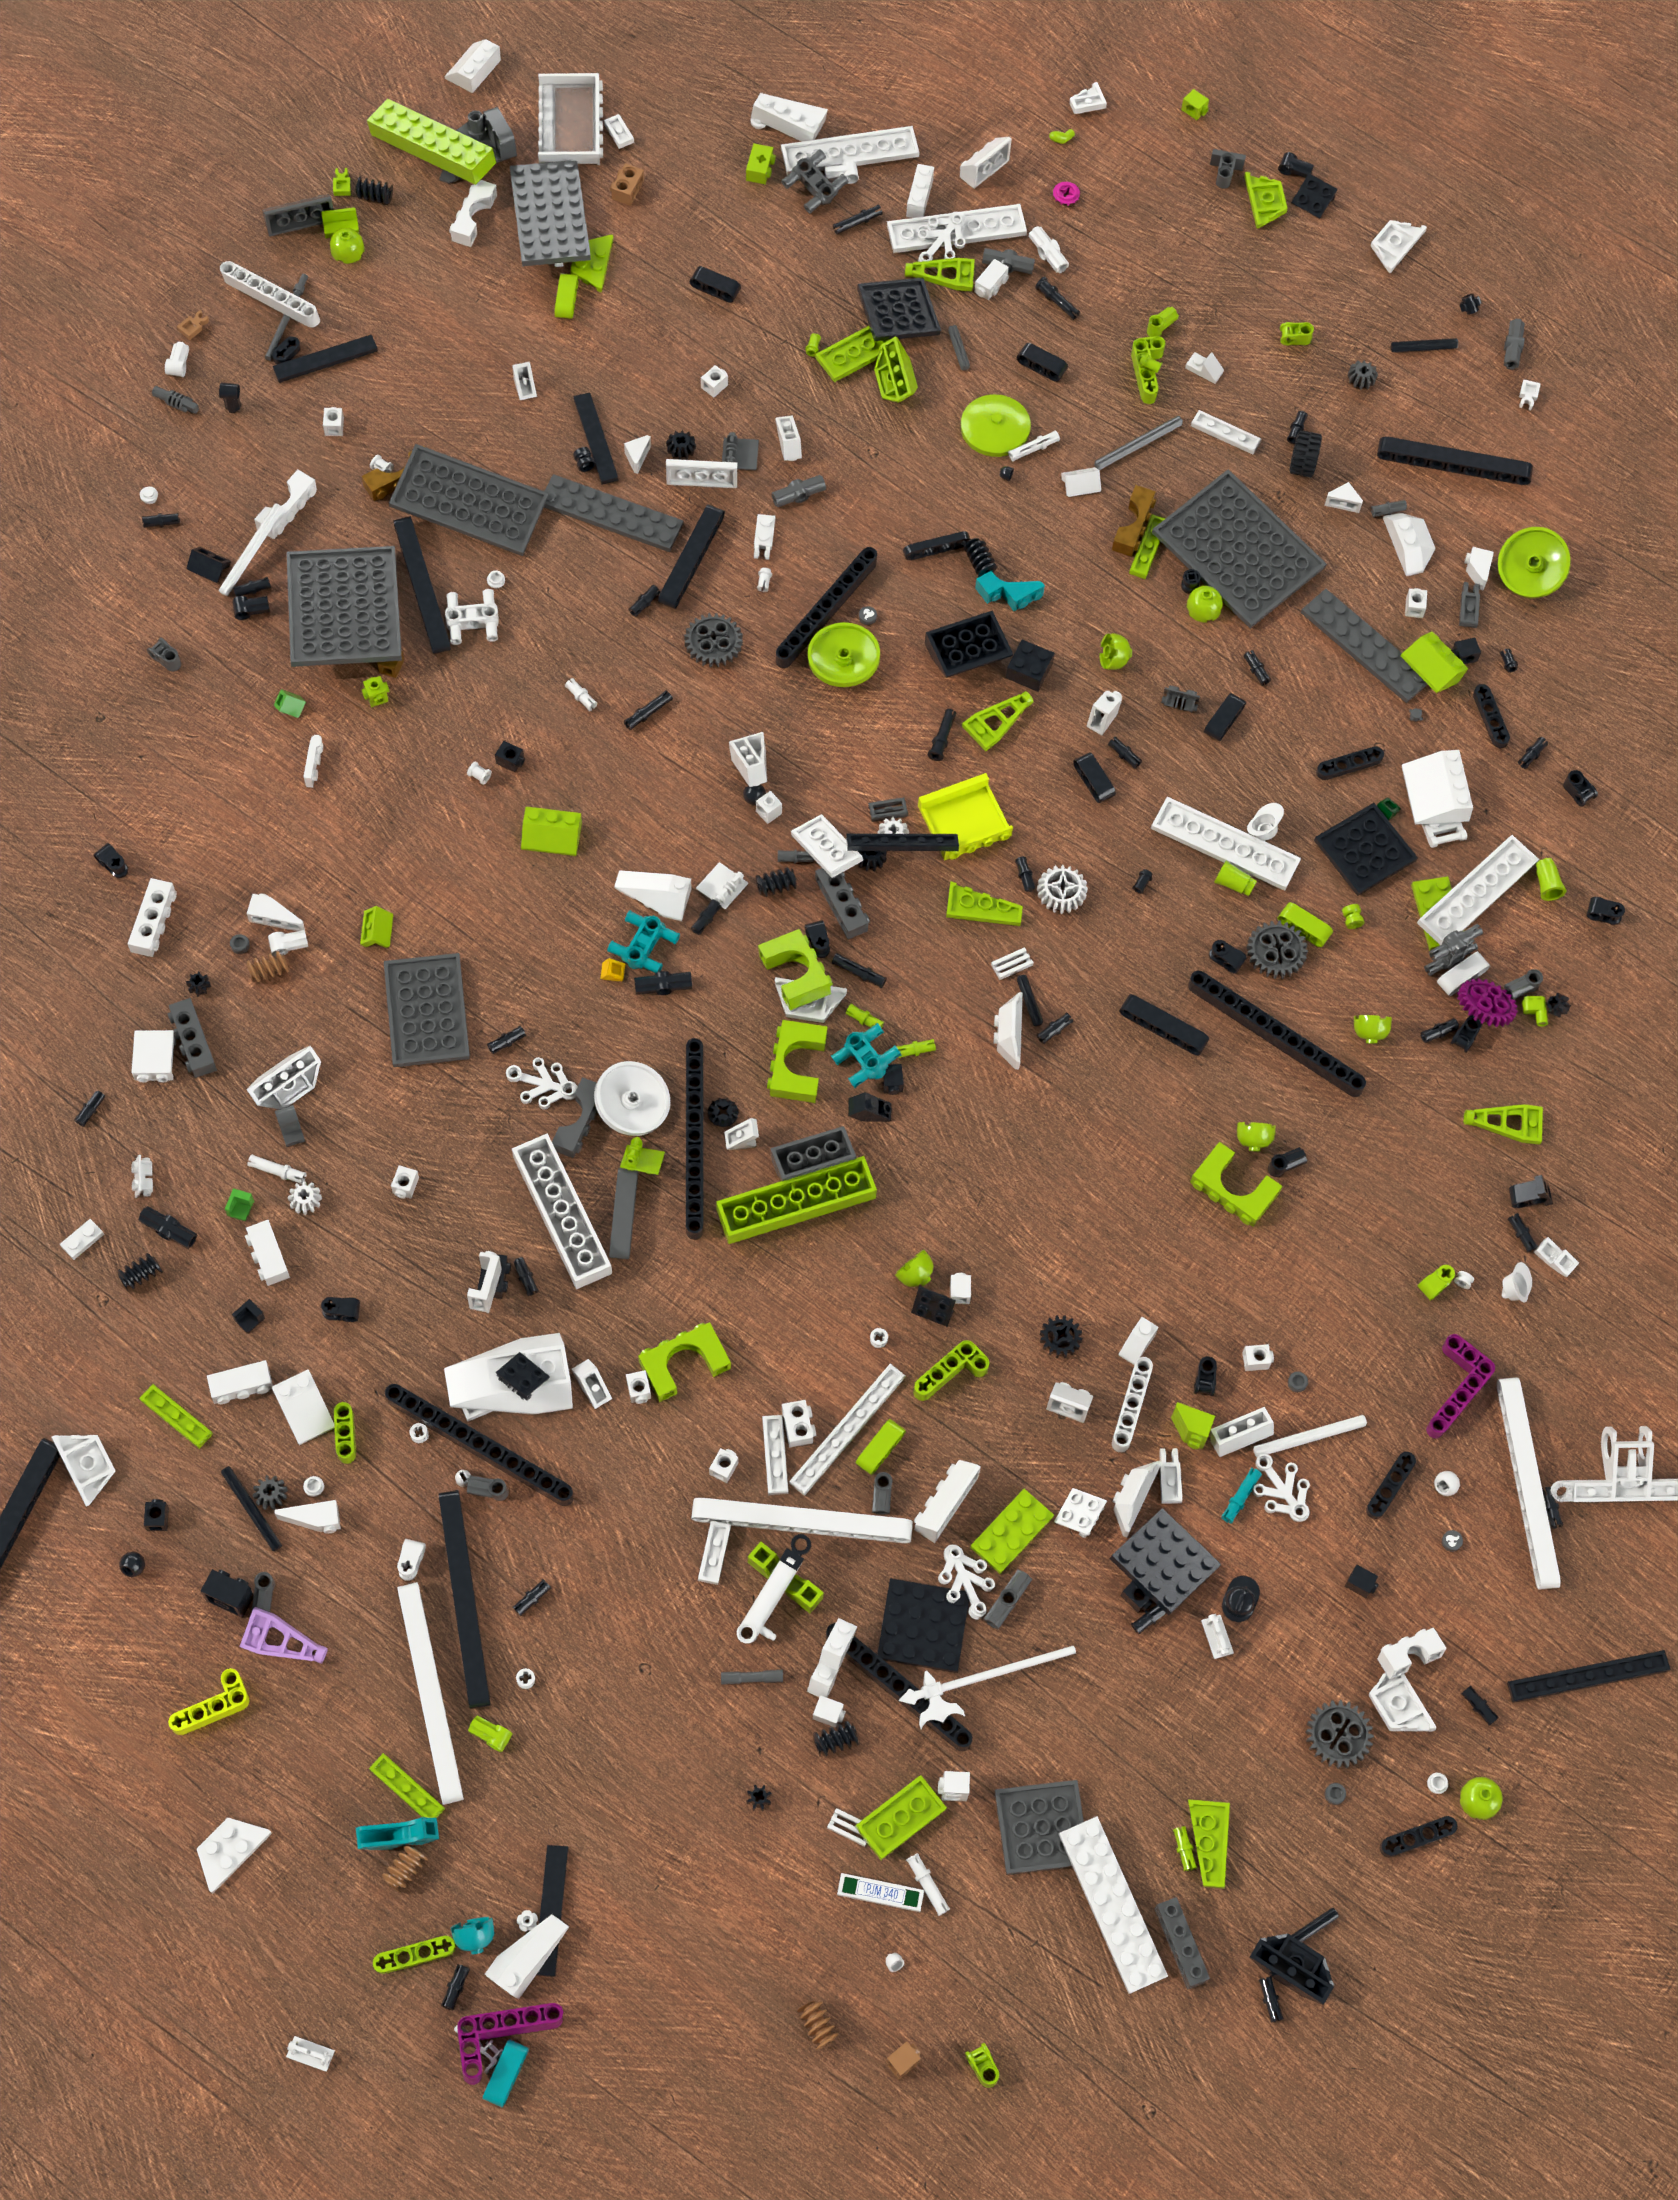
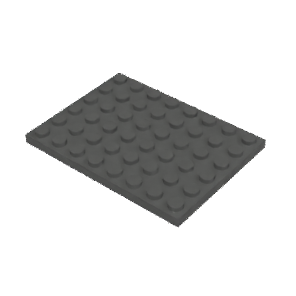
(1239, 548)
(343, 606)

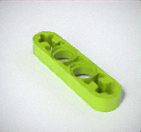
(413, 1951)

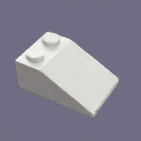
(303, 1407)

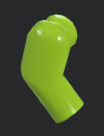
(1060, 137)

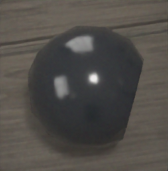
(753, 793)
(132, 1564)

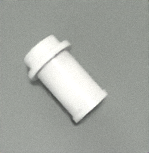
(764, 579)

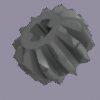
(1362, 374)
(263, 1490)

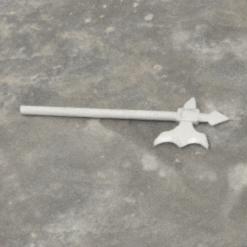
(939, 1709)

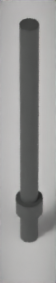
(298, 291)

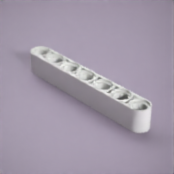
(270, 294)

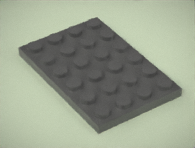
(426, 1010)

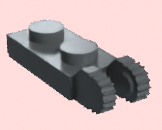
(1469, 606)

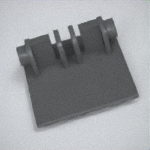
(740, 451)
(1173, 692)

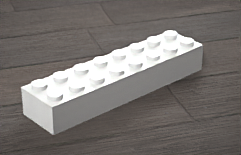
(562, 1211)

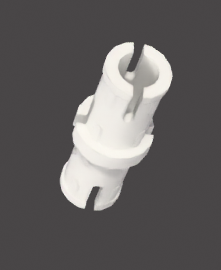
(581, 694)

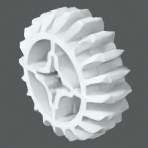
(1048, 891)

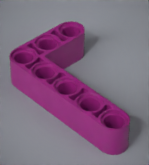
(1464, 1389)
(500, 2030)

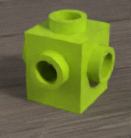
(375, 691)

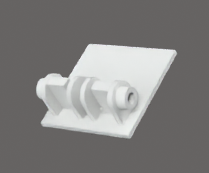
(722, 885)
(1080, 1512)

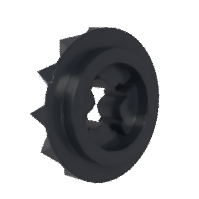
(723, 1120)

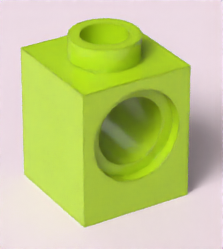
(1195, 104)

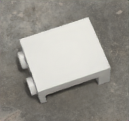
(153, 1055)
(483, 1299)

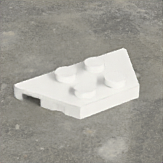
(1395, 242)
(814, 1011)
(86, 1463)
(1400, 1705)
(228, 1849)

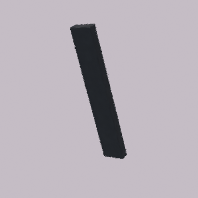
(325, 358)
(595, 438)
(902, 842)
(553, 1897)

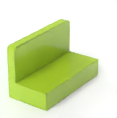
(338, 219)
(376, 927)

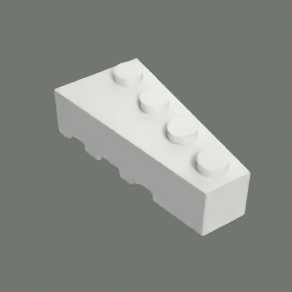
(789, 117)

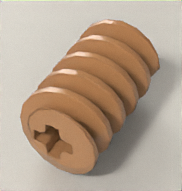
(267, 966)
(403, 1868)
(818, 2024)

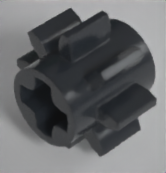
(1470, 303)
(198, 984)
(1558, 1005)
(756, 1792)

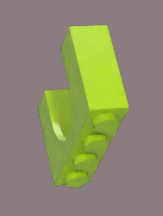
(795, 948)
(794, 1036)
(1247, 1207)
(701, 1340)

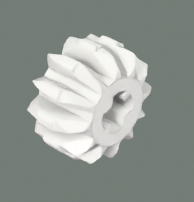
(893, 826)
(307, 1204)

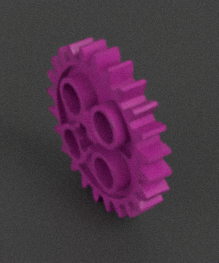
(1487, 1002)

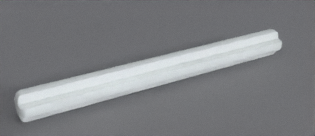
(251, 549)
(1310, 1436)

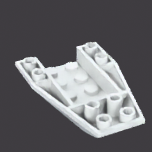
(476, 1386)

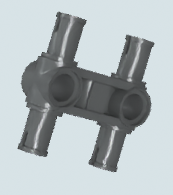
(814, 181)
(1453, 949)

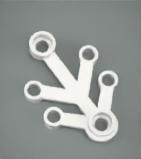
(943, 235)
(544, 1083)
(1283, 1490)
(965, 1578)

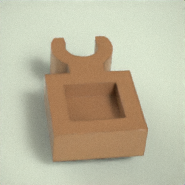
(192, 326)

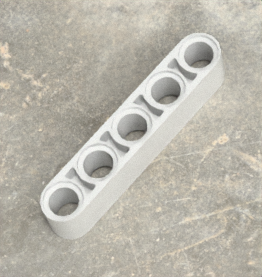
(1136, 1396)

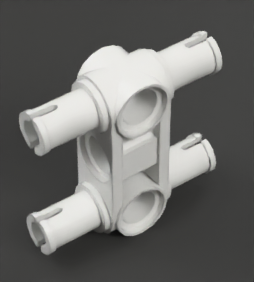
(472, 616)

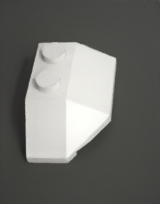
(1410, 541)
(1009, 1030)
(286, 1080)
(1133, 1494)

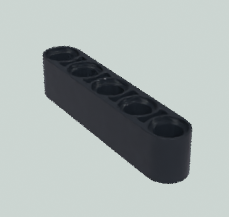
(1164, 1024)

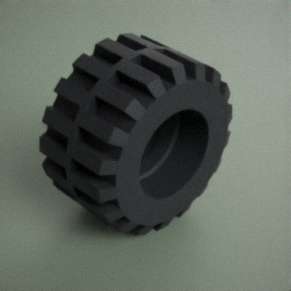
(1305, 453)

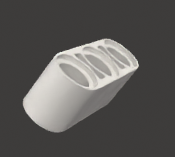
(1466, 970)

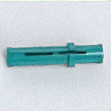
(1237, 1502)

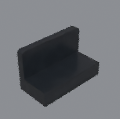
(207, 564)

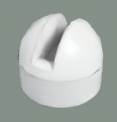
(459, 1480)
(894, 1962)

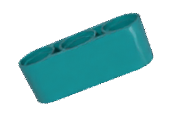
(505, 2073)

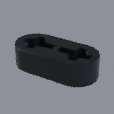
(286, 350)

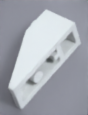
(789, 438)
(269, 912)
(316, 1516)

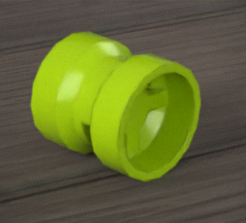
(1353, 917)

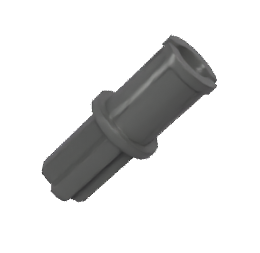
(1388, 508)
(794, 856)

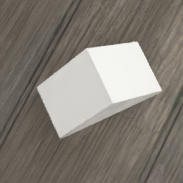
(524, 380)
(637, 451)
(1344, 498)

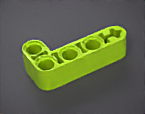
(1145, 377)
(947, 1372)

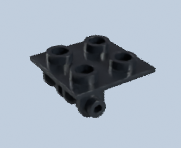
(1314, 196)
(933, 1306)
(522, 1376)

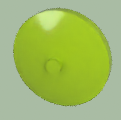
(995, 425)
(1534, 562)
(843, 654)

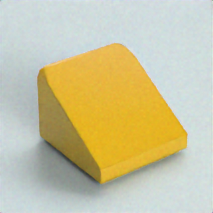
(612, 970)

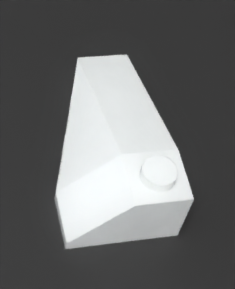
(661, 892)
(521, 1961)

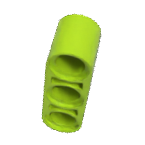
(566, 296)
(1310, 926)
(341, 1424)
(880, 1447)

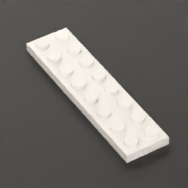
(861, 148)
(979, 226)
(1226, 843)
(1478, 890)
(1113, 1905)

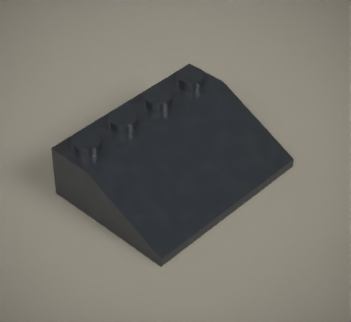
(967, 644)

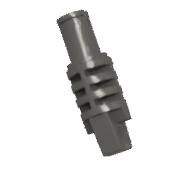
(176, 400)

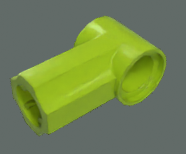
(1159, 322)
(493, 1735)

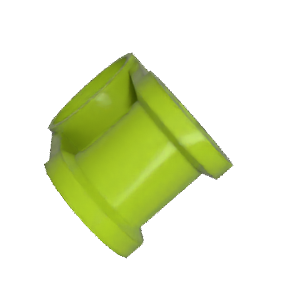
(1297, 334)
(1435, 1283)
(982, 2064)

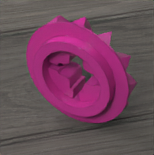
(1061, 189)

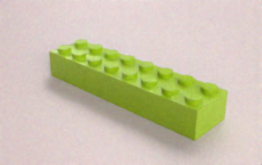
(431, 141)
(796, 1200)

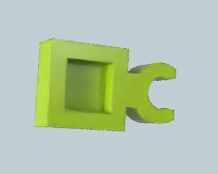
(341, 183)

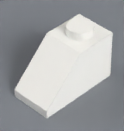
(1478, 565)
(1138, 1340)
(591, 1383)

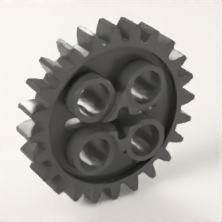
(713, 640)
(1260, 951)
(1355, 1744)

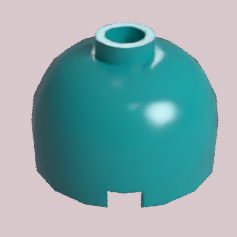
(474, 1934)

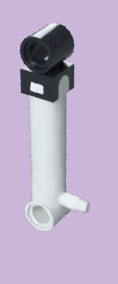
(773, 1591)

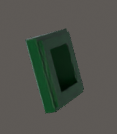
(1388, 808)

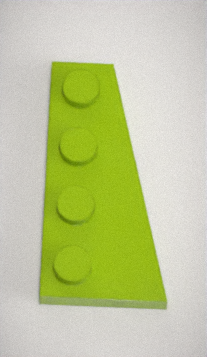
(974, 906)

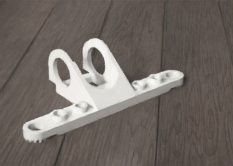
(1621, 1482)

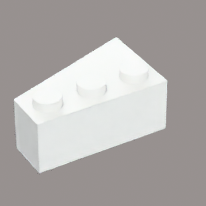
(750, 758)

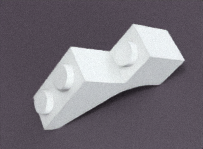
(831, 1658)

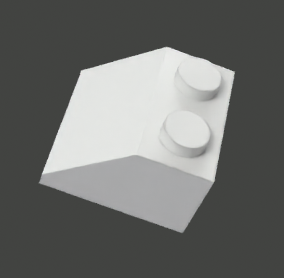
(1069, 1401)

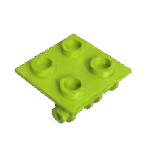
(641, 1158)

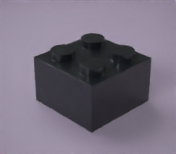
(1030, 665)
(227, 1593)

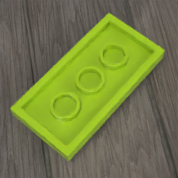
(849, 354)
(1426, 895)
(1012, 1531)
(900, 1817)

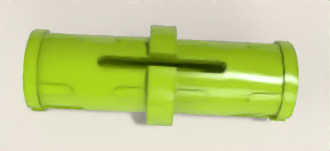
(863, 1017)
(917, 1048)
(1184, 1848)

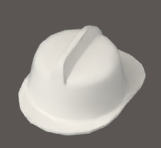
(1265, 822)
(1518, 1283)

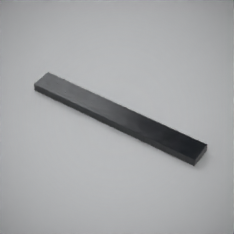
(1588, 1676)

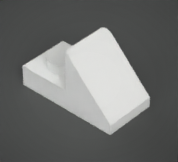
(1205, 367)
(742, 1135)

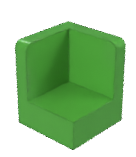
(289, 703)
(239, 1204)

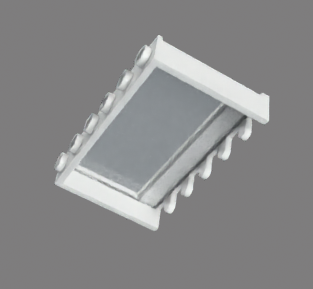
(570, 118)

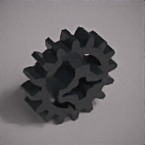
(1067, 1341)

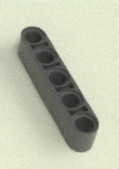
(623, 1214)

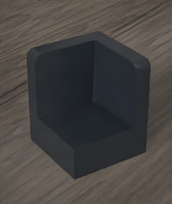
(248, 1316)

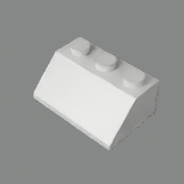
(475, 65)
(986, 161)

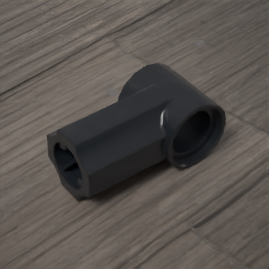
(1291, 164)
(230, 394)
(245, 607)
(1287, 1161)

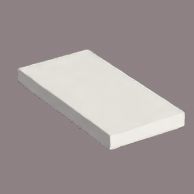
(701, 473)
(826, 845)

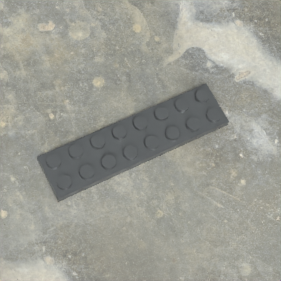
(612, 513)
(1364, 644)

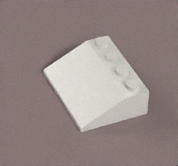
(1438, 788)

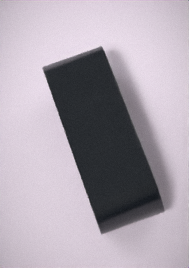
(715, 284)
(1042, 362)
(1225, 717)
(1094, 777)

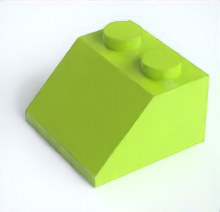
(1192, 1425)

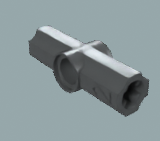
(1010, 259)
(1514, 344)
(798, 491)
(1001, 1609)

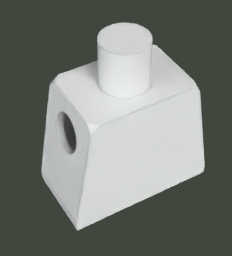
(1109, 705)

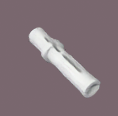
(1042, 444)
(284, 1172)
(926, 1881)

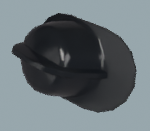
(1240, 1598)

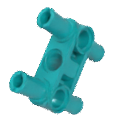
(643, 942)
(872, 1064)

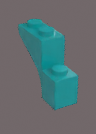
(1015, 593)
(397, 1834)

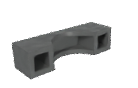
(569, 1138)

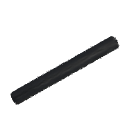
(251, 1508)

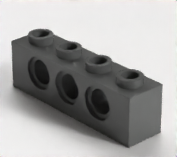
(850, 925)
(204, 1062)
(1181, 1943)

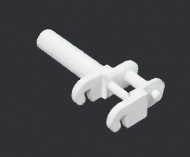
(483, 2051)

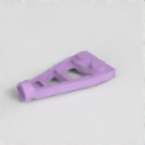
(258, 1628)

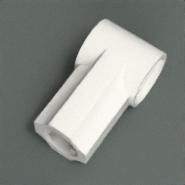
(848, 168)
(177, 363)
(285, 942)

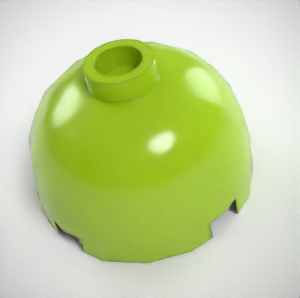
(346, 245)
(1204, 604)
(1115, 652)
(1372, 1027)
(1255, 1135)
(916, 1270)
(1481, 1798)

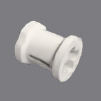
(378, 462)
(479, 773)

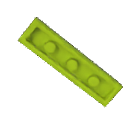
(1146, 550)
(176, 1416)
(406, 1787)

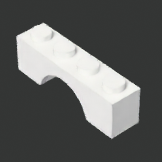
(480, 197)
(301, 489)

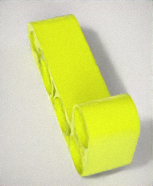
(208, 1705)

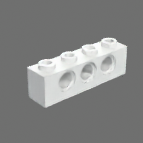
(155, 891)

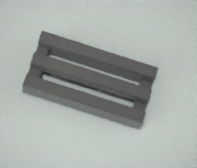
(888, 812)

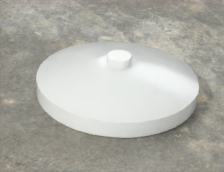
(632, 1098)

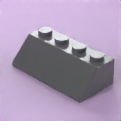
(296, 214)
(812, 1153)

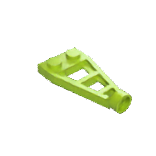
(964, 272)
(983, 733)
(1531, 1122)

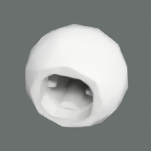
(1447, 1483)

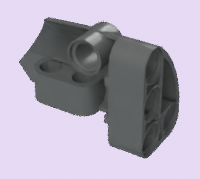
(490, 130)

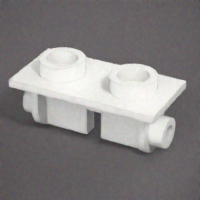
(141, 1169)
(1217, 1636)
(310, 2053)

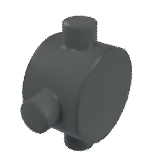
(1415, 714)

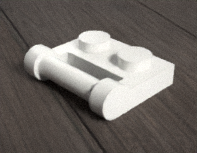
(1439, 828)

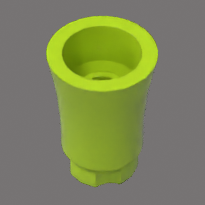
(1235, 879)
(1549, 880)

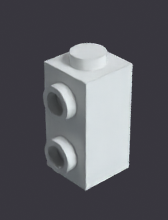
(991, 279)

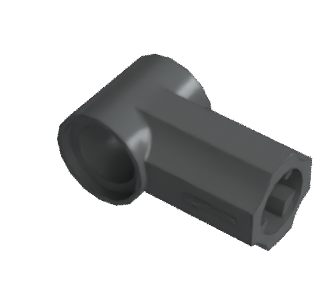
(1523, 985)
(485, 1488)
(882, 1495)
(263, 1595)

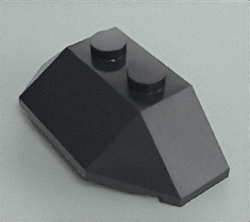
(1294, 1966)

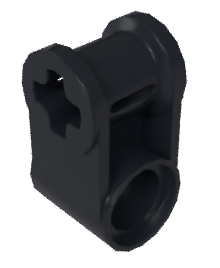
(1581, 789)
(111, 860)
(1603, 910)
(818, 937)
(1228, 957)
(1465, 1035)
(342, 1309)
(1206, 1380)

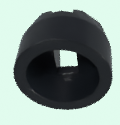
(1006, 473)

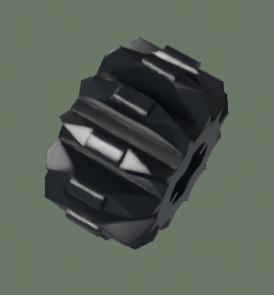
(681, 445)
(872, 859)

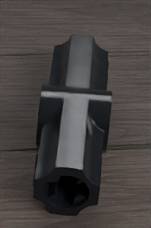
(663, 983)
(167, 1227)

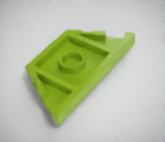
(1265, 198)
(594, 270)

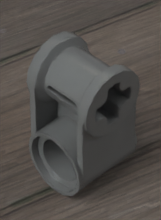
(163, 653)

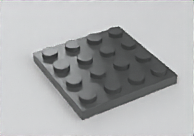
(1032, 1822)

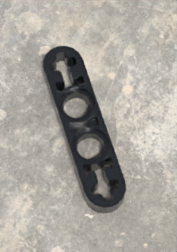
(936, 545)
(1489, 716)
(1349, 761)
(1389, 1484)
(1417, 1833)

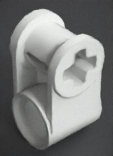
(411, 1555)

